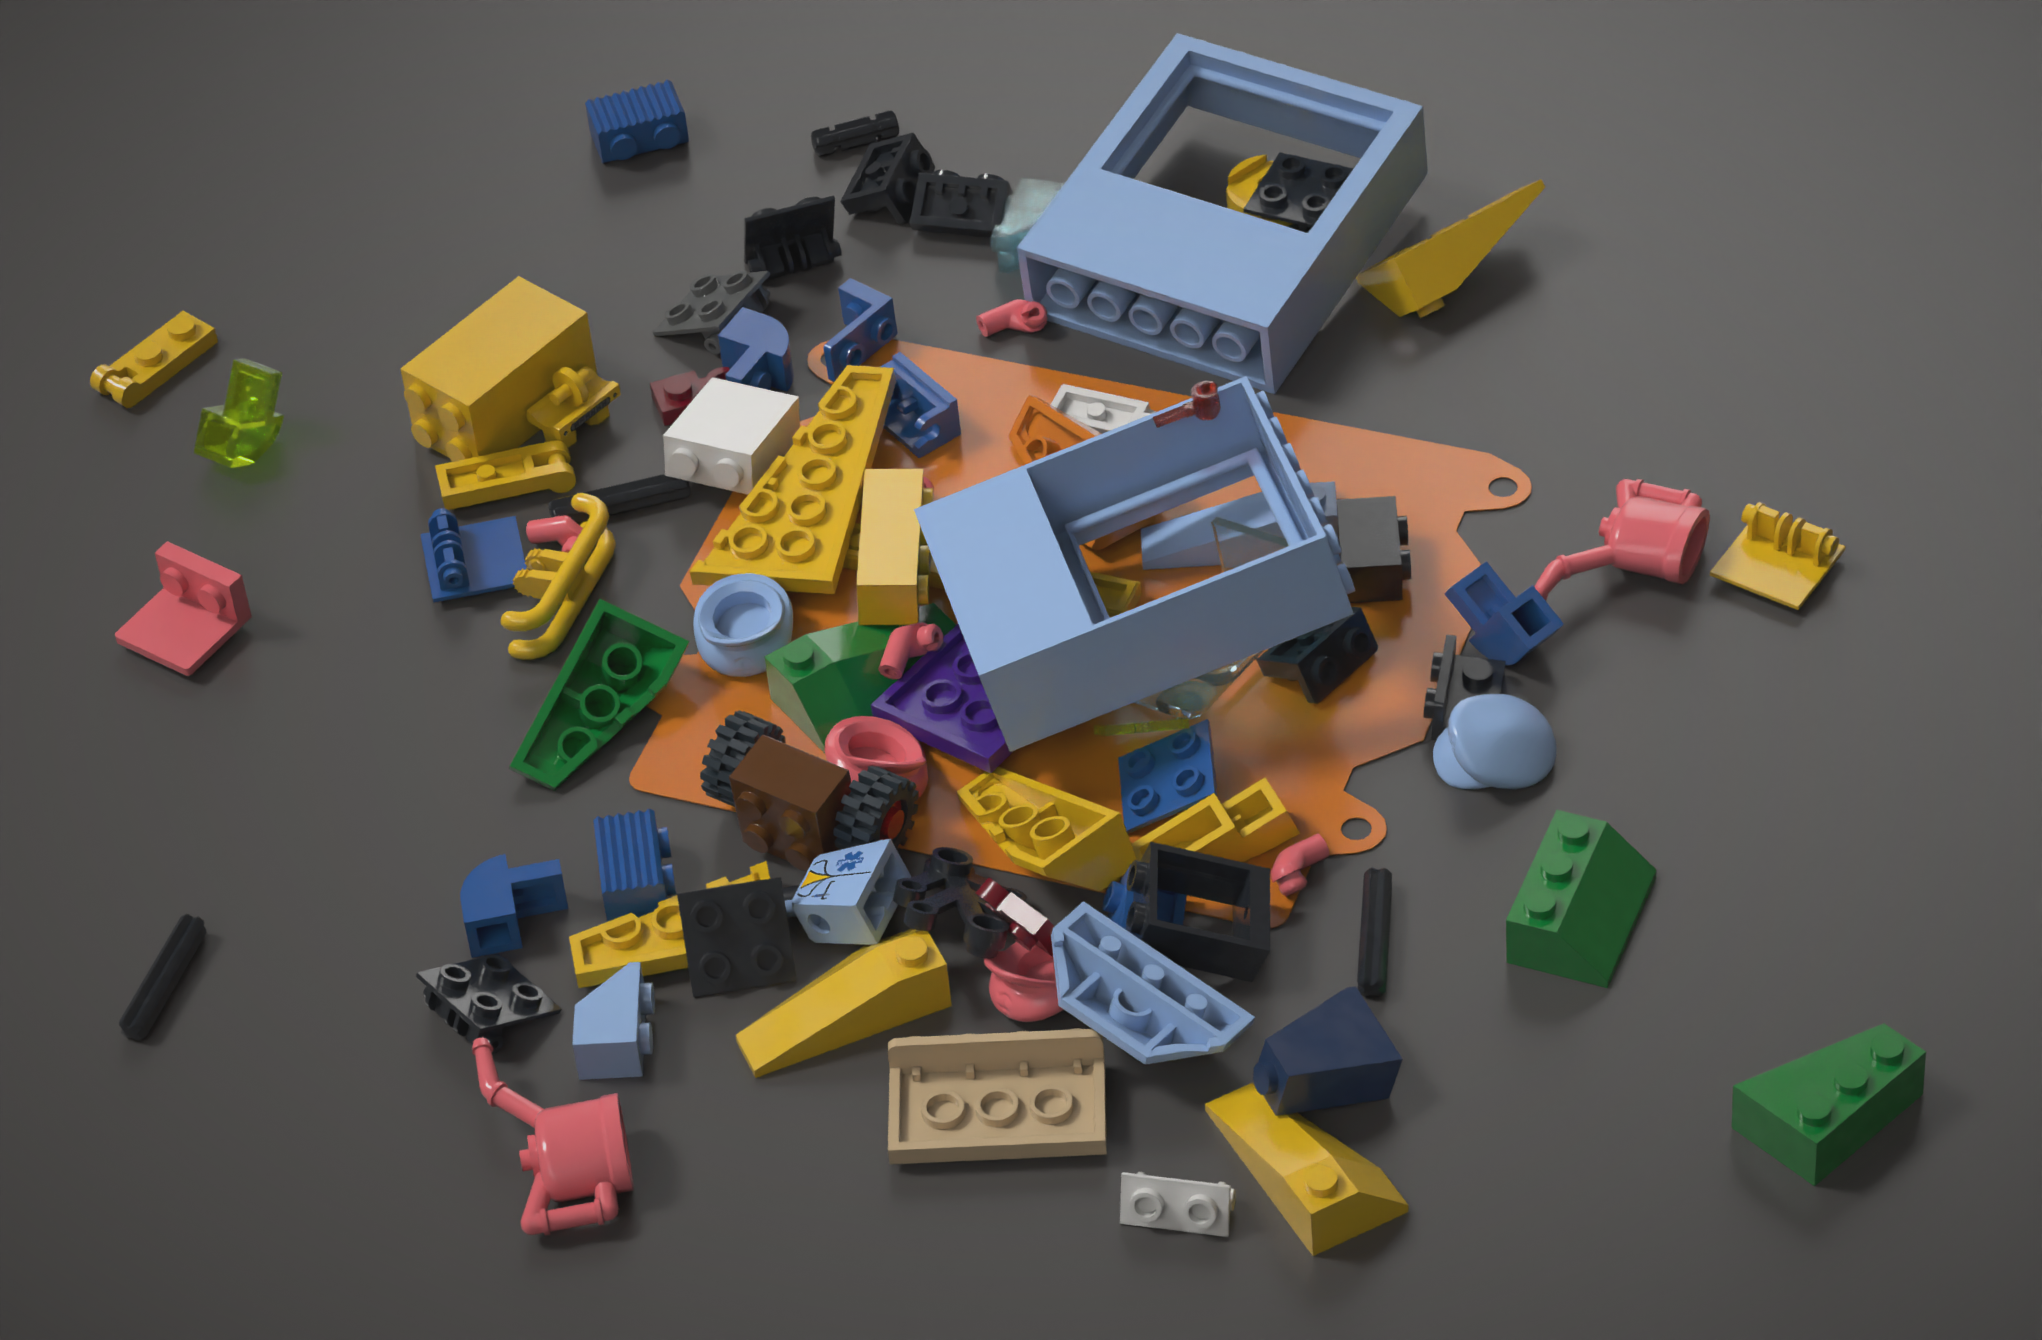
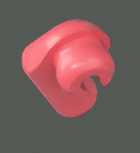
(1014, 315)
(558, 528)
(906, 643)
(1296, 858)

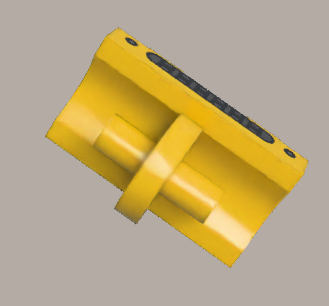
(575, 400)

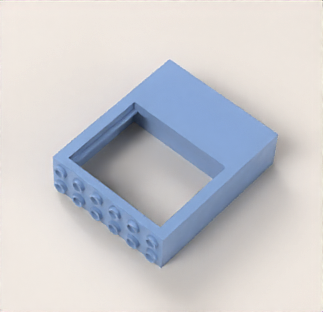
(1201, 276)
(1034, 609)

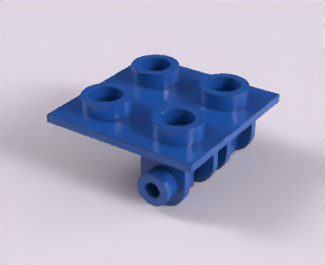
(470, 556)
(1167, 776)

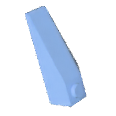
(1191, 540)

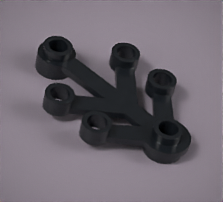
(953, 872)

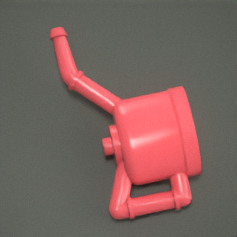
(1649, 533)
(573, 1154)

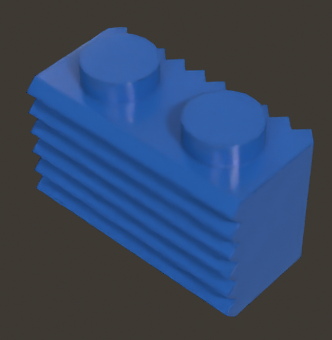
(637, 121)
(631, 863)

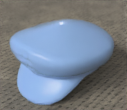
(742, 623)
(1495, 744)

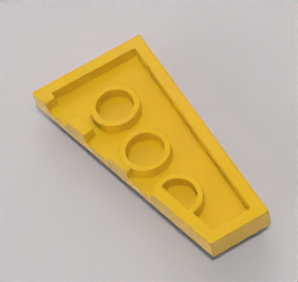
(651, 939)

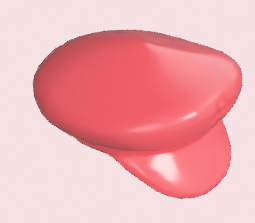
(880, 743)
(1023, 983)

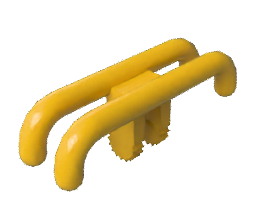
(559, 579)

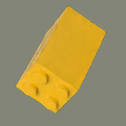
(484, 373)

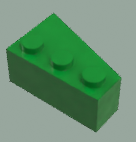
(1830, 1101)

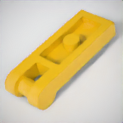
(154, 360)
(506, 474)

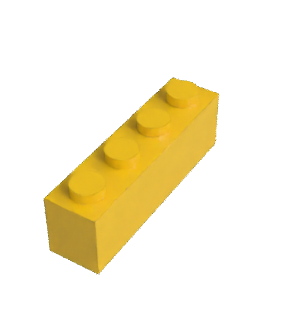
(892, 548)

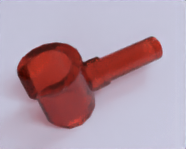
(1204, 405)

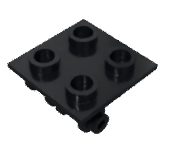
(1297, 190)
(791, 229)
(736, 936)
(484, 997)

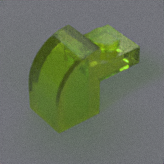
(247, 422)

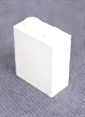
(730, 435)

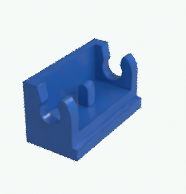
(920, 409)

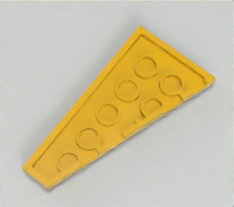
(807, 502)

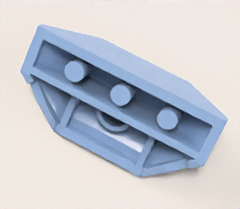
(1138, 993)

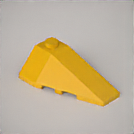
(1438, 265)
(1050, 829)
(851, 1001)
(1308, 1174)

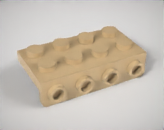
(996, 1096)

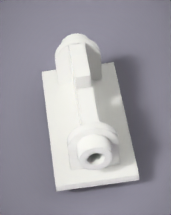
(1176, 1204)

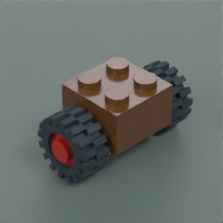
(798, 801)

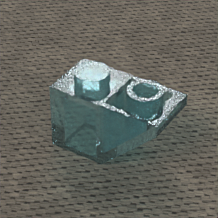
(1019, 217)

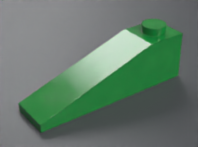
(836, 673)
(603, 685)

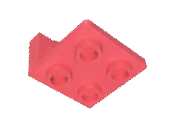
(190, 615)

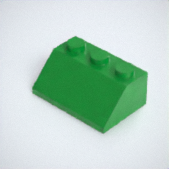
(1578, 901)

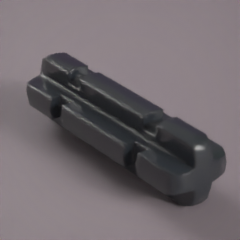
(855, 133)

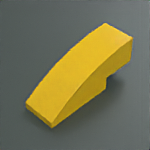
(1231, 830)

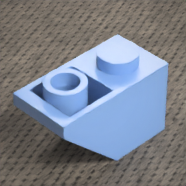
(612, 1028)

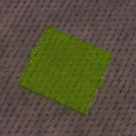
(1141, 726)

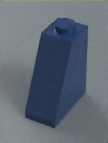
(1328, 1058)

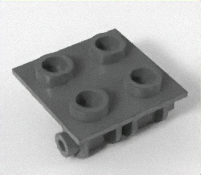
(714, 304)

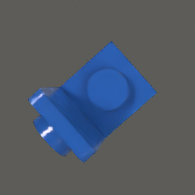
(869, 327)

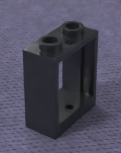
(1210, 879)

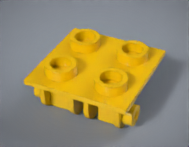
(1778, 556)

